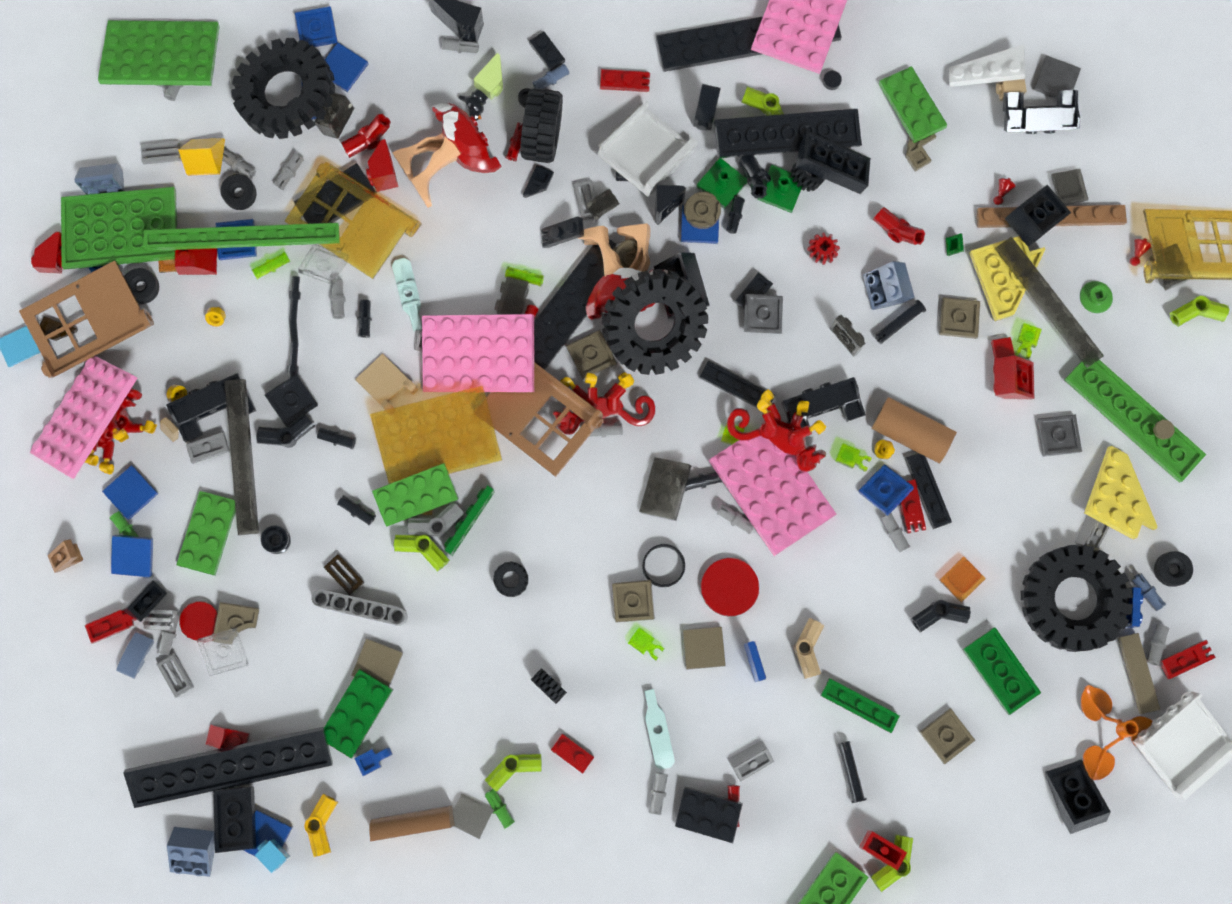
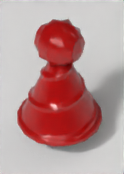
(1005, 187)
(1141, 247)

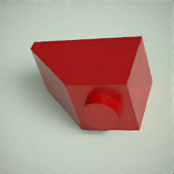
(48, 255)
(882, 849)

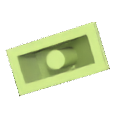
(490, 78)

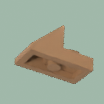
(65, 556)

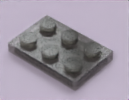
(665, 489)

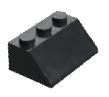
(685, 265)

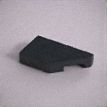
(538, 182)

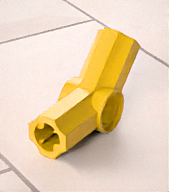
(318, 838)

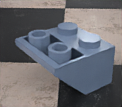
(100, 179)
(888, 285)
(191, 851)

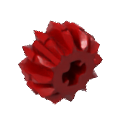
(828, 243)

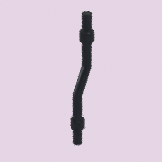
(294, 295)

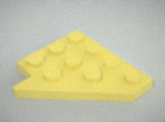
(998, 281)
(1118, 496)

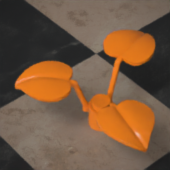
(1096, 704)

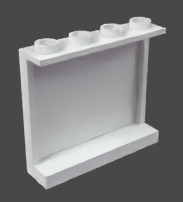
(645, 149)
(1185, 745)

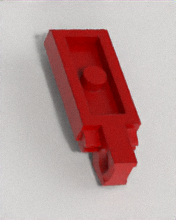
(109, 626)

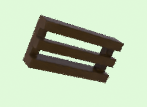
(354, 586)

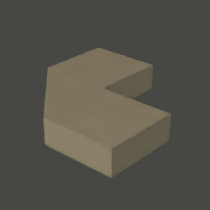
(916, 154)

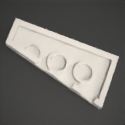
(992, 68)

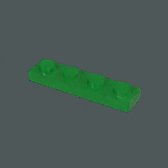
(464, 527)
(860, 705)

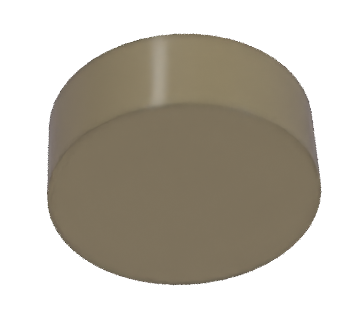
(1163, 429)

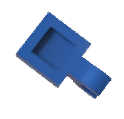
(370, 760)

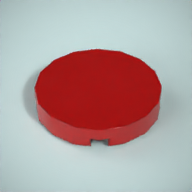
(198, 620)

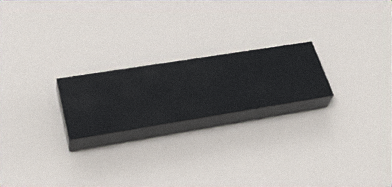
(732, 384)
(928, 490)

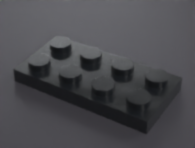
(329, 194)

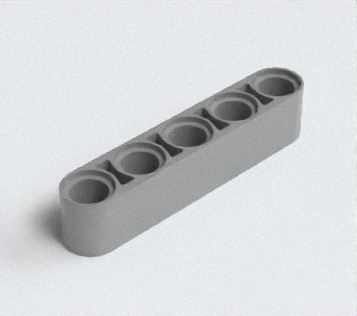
(351, 602)

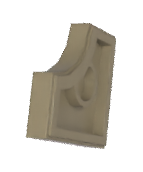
(235, 616)

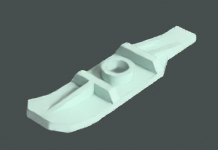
(406, 282)
(659, 741)

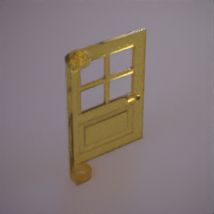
(372, 230)
(1178, 248)

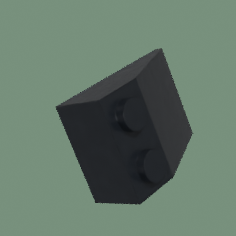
(460, 17)
(1037, 215)
(1077, 797)

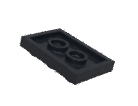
(709, 814)
(234, 819)

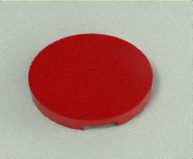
(730, 587)

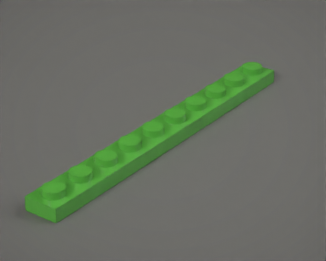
(241, 236)

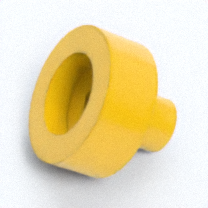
(215, 316)
(176, 392)
(884, 449)

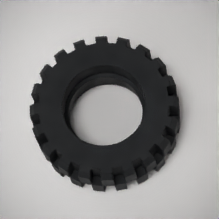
(541, 125)

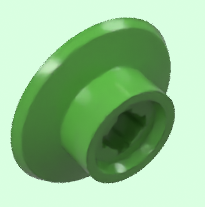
(1089, 300)

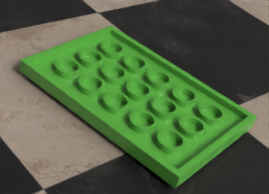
(159, 53)
(112, 226)

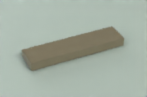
(1139, 673)

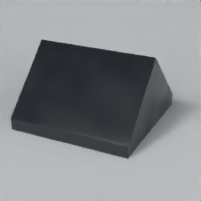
(667, 200)

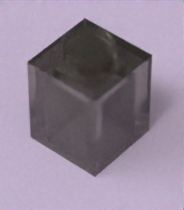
(602, 204)

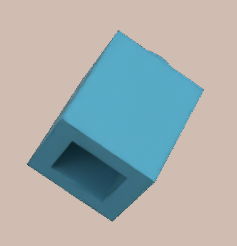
(271, 855)

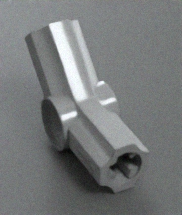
(447, 517)

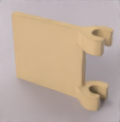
(384, 381)

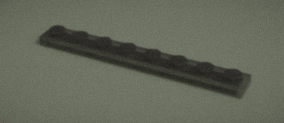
(1049, 302)
(241, 457)

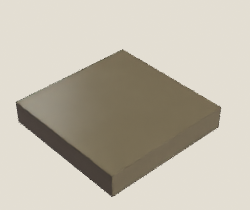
(959, 318)
(591, 354)
(633, 601)
(704, 648)
(378, 661)
(947, 736)

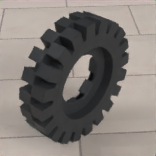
(283, 57)
(648, 289)
(1110, 590)

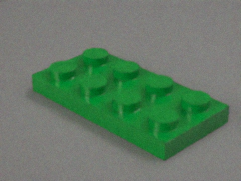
(1001, 671)
(356, 713)

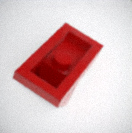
(224, 737)

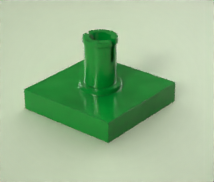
(722, 182)
(781, 190)

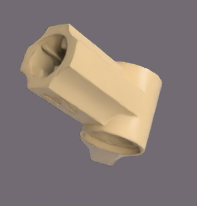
(808, 660)

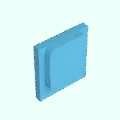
(18, 346)

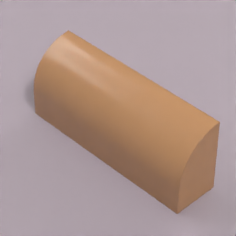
(914, 430)
(411, 823)

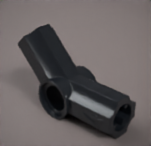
(756, 176)
(274, 436)
(950, 612)

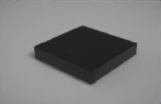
(291, 399)

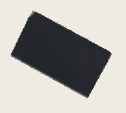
(145, 601)

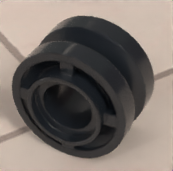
(269, 533)

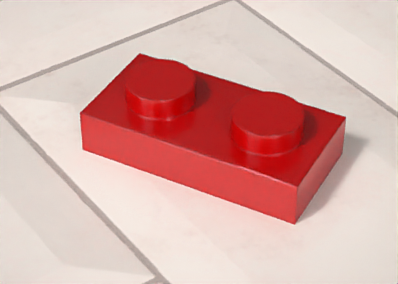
(572, 753)

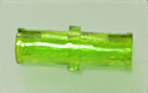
(270, 265)
(524, 275)

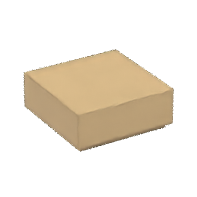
(169, 429)

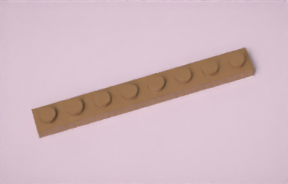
(1079, 216)

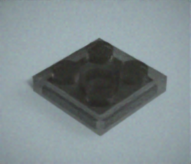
(847, 335)

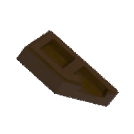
(49, 325)

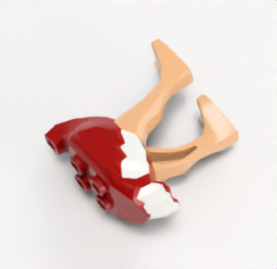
(457, 142)
(613, 270)

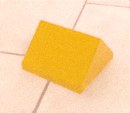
(202, 156)

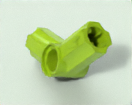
(758, 100)
(1208, 309)
(432, 554)
(502, 773)
(887, 875)

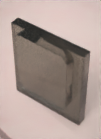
(1070, 186)
(471, 816)

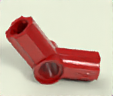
(367, 137)
(899, 229)

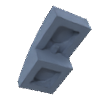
(134, 655)

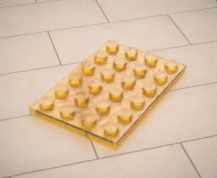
(437, 431)

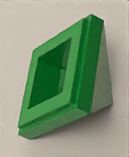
(954, 244)

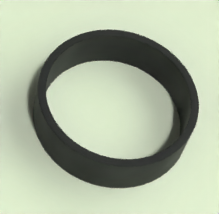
(667, 546)

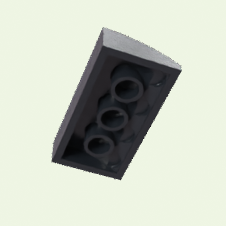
(833, 162)

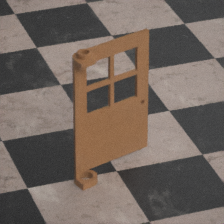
(106, 305)
(515, 410)

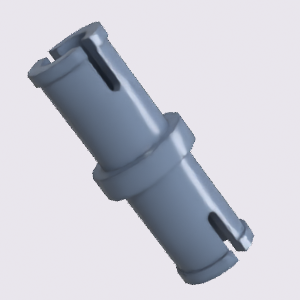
(551, 77)
(1148, 591)

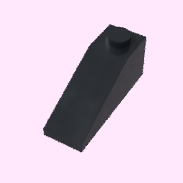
(706, 107)

